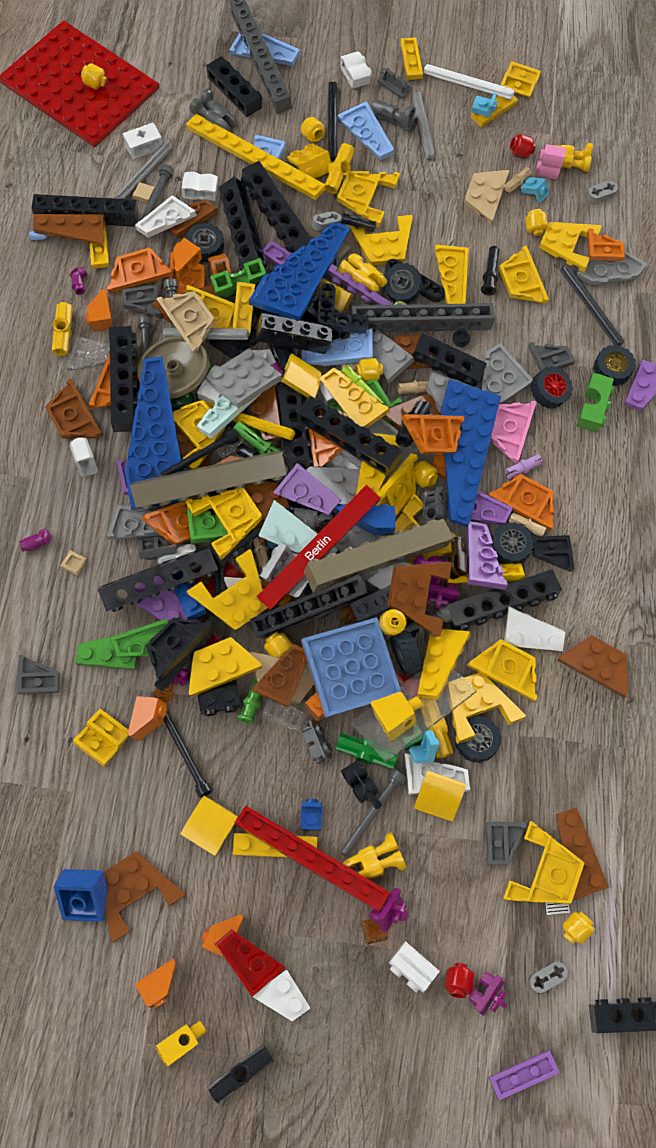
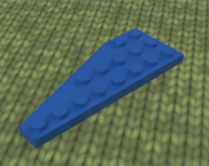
(295, 282)
(153, 430)
(467, 463)

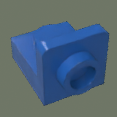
(311, 815)

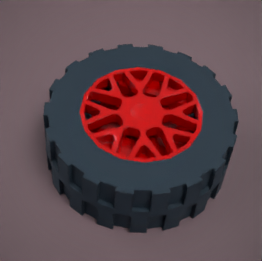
(551, 387)

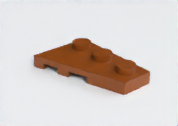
(204, 211)
(283, 677)

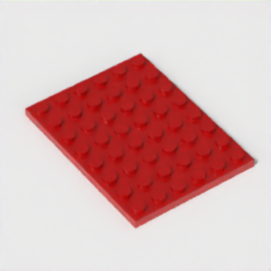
(52, 82)

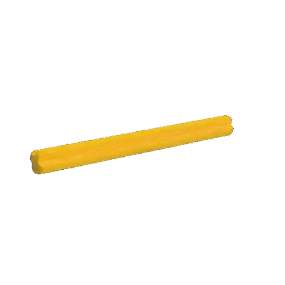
(262, 425)

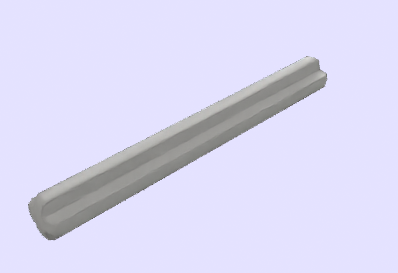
(423, 125)
(144, 170)
(214, 333)

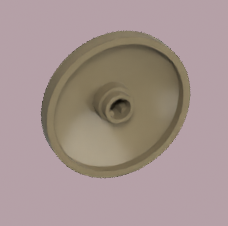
(182, 367)

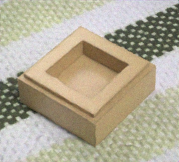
(143, 192)
(74, 563)

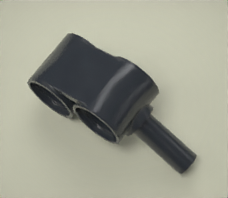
(362, 787)

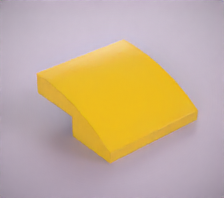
(521, 79)
(301, 376)
(101, 737)
(439, 796)
(209, 825)

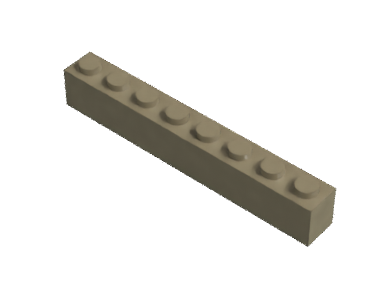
(208, 479)
(378, 554)

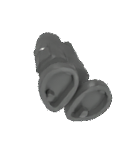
(389, 113)
(216, 114)

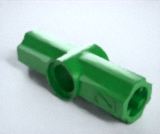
(362, 751)

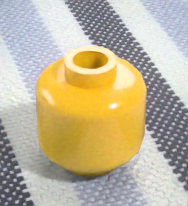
(93, 76)
(312, 129)
(536, 222)
(369, 369)
(426, 474)
(398, 621)
(277, 644)
(578, 928)

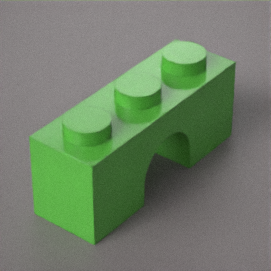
(226, 283)
(592, 415)

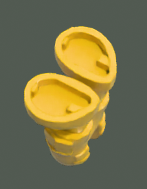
(583, 157)
(362, 272)
(368, 858)

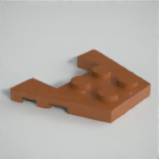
(410, 592)
(129, 882)

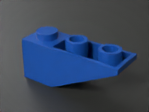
(378, 520)

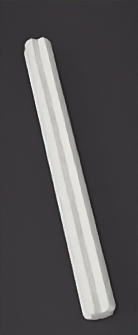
(469, 81)

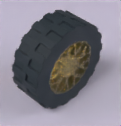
(622, 362)

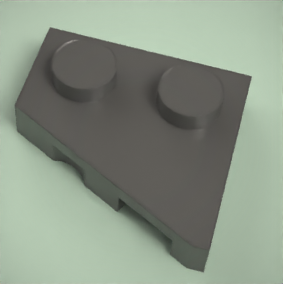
(155, 546)

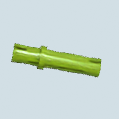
(358, 380)

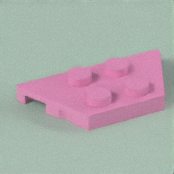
(511, 428)

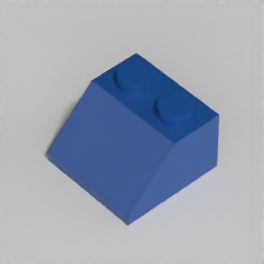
(81, 894)

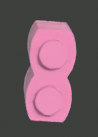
(551, 161)

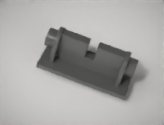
(393, 83)
(314, 733)

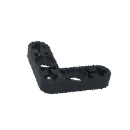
(334, 317)

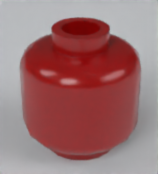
(522, 146)
(459, 981)

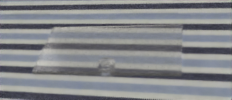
(454, 694)

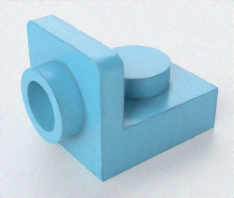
(484, 106)

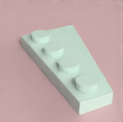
(219, 416)
(287, 529)

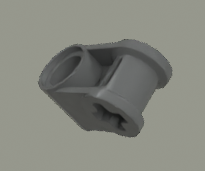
(435, 504)

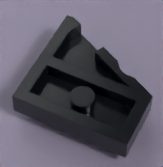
(554, 550)

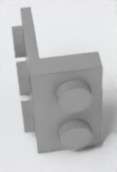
(280, 559)

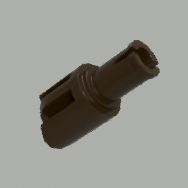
(458, 559)

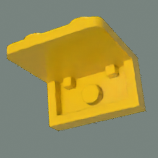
(311, 160)

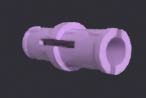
(523, 466)

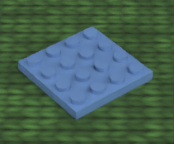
(350, 666)

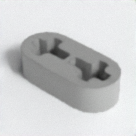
(600, 190)
(323, 220)
(550, 982)

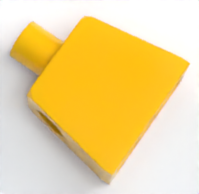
(395, 713)
(171, 1049)

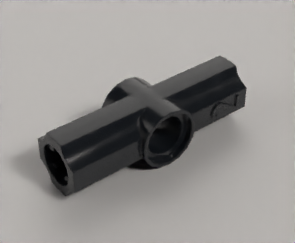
(403, 436)
(228, 1083)

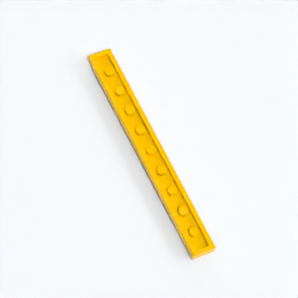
(252, 154)

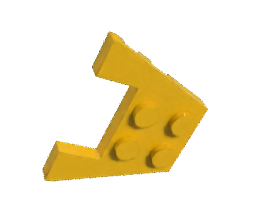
(359, 190)
(561, 241)
(384, 246)
(187, 420)
(235, 513)
(407, 521)
(239, 601)
(485, 699)
(555, 876)

